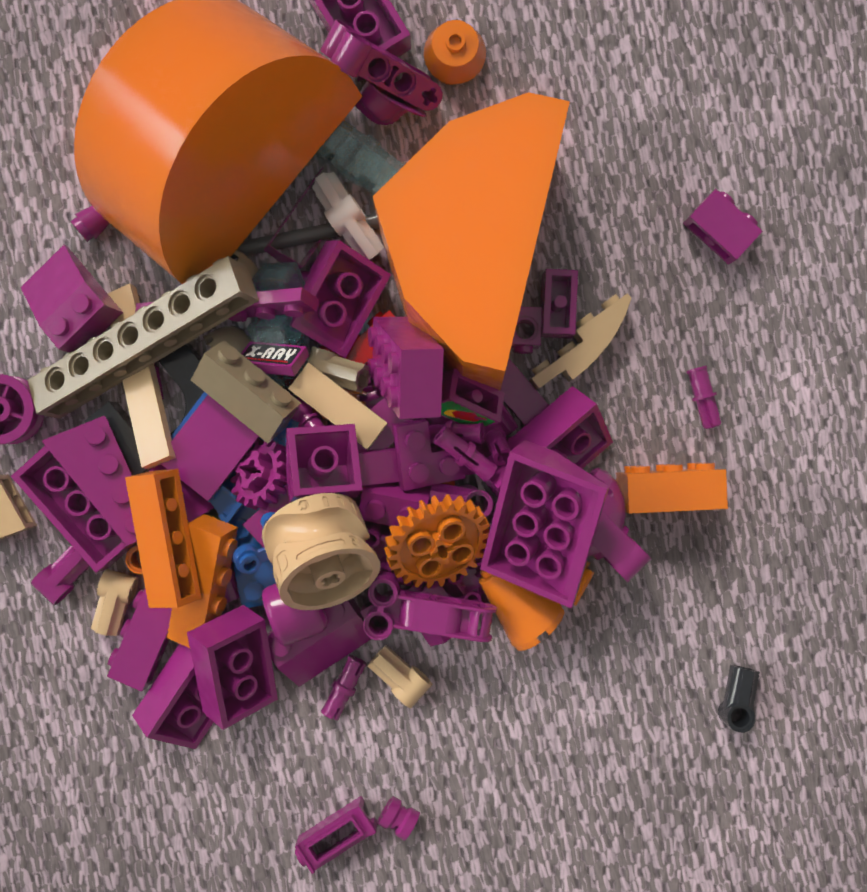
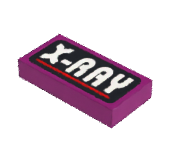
(276, 358)

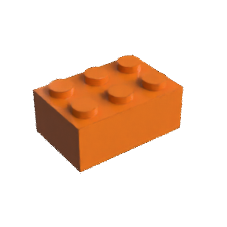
(673, 488)

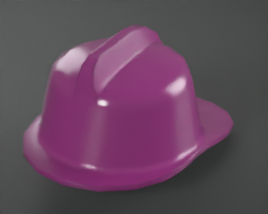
(384, 106)

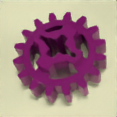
(261, 475)

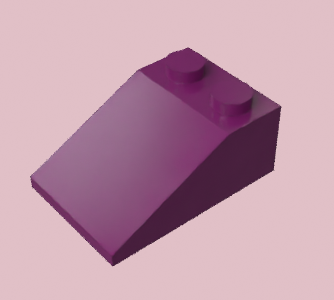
(346, 294)
(69, 301)

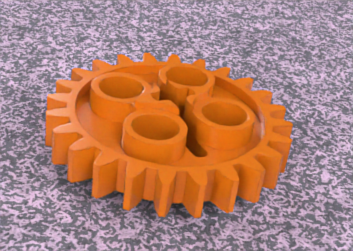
(437, 541)

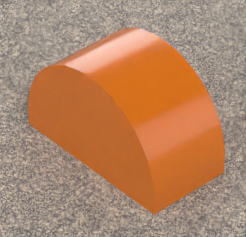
(202, 128)

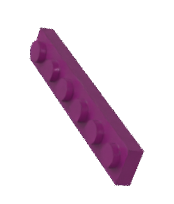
(290, 301)

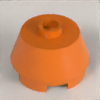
(454, 52)

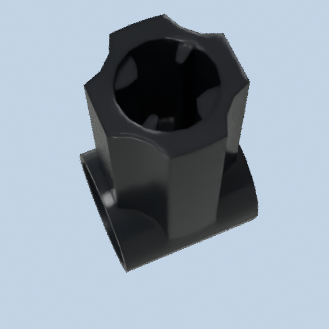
(741, 694)

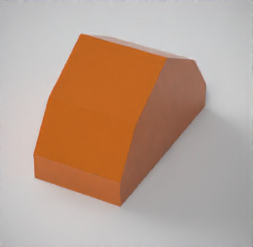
(467, 226)

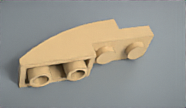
(593, 338)

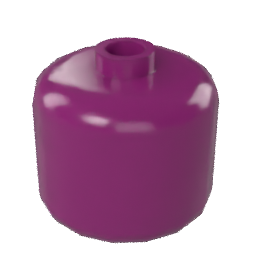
(289, 623)

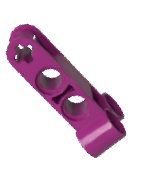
(354, 53)
(426, 613)

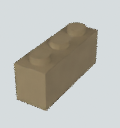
(245, 391)

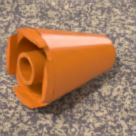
(520, 611)

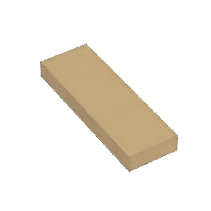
(337, 404)

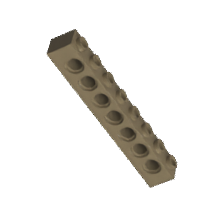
(143, 338)

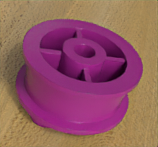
(19, 416)

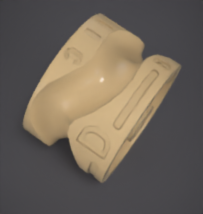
(319, 551)

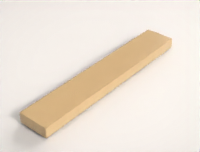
(144, 397)

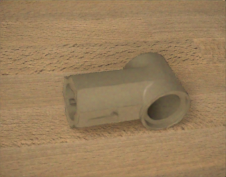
(344, 372)

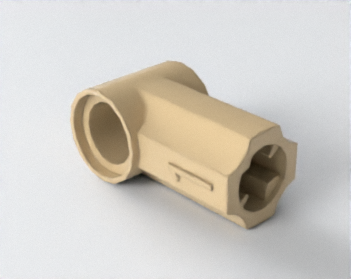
(115, 594)
(406, 682)

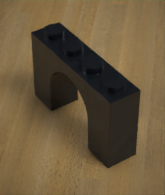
(181, 367)

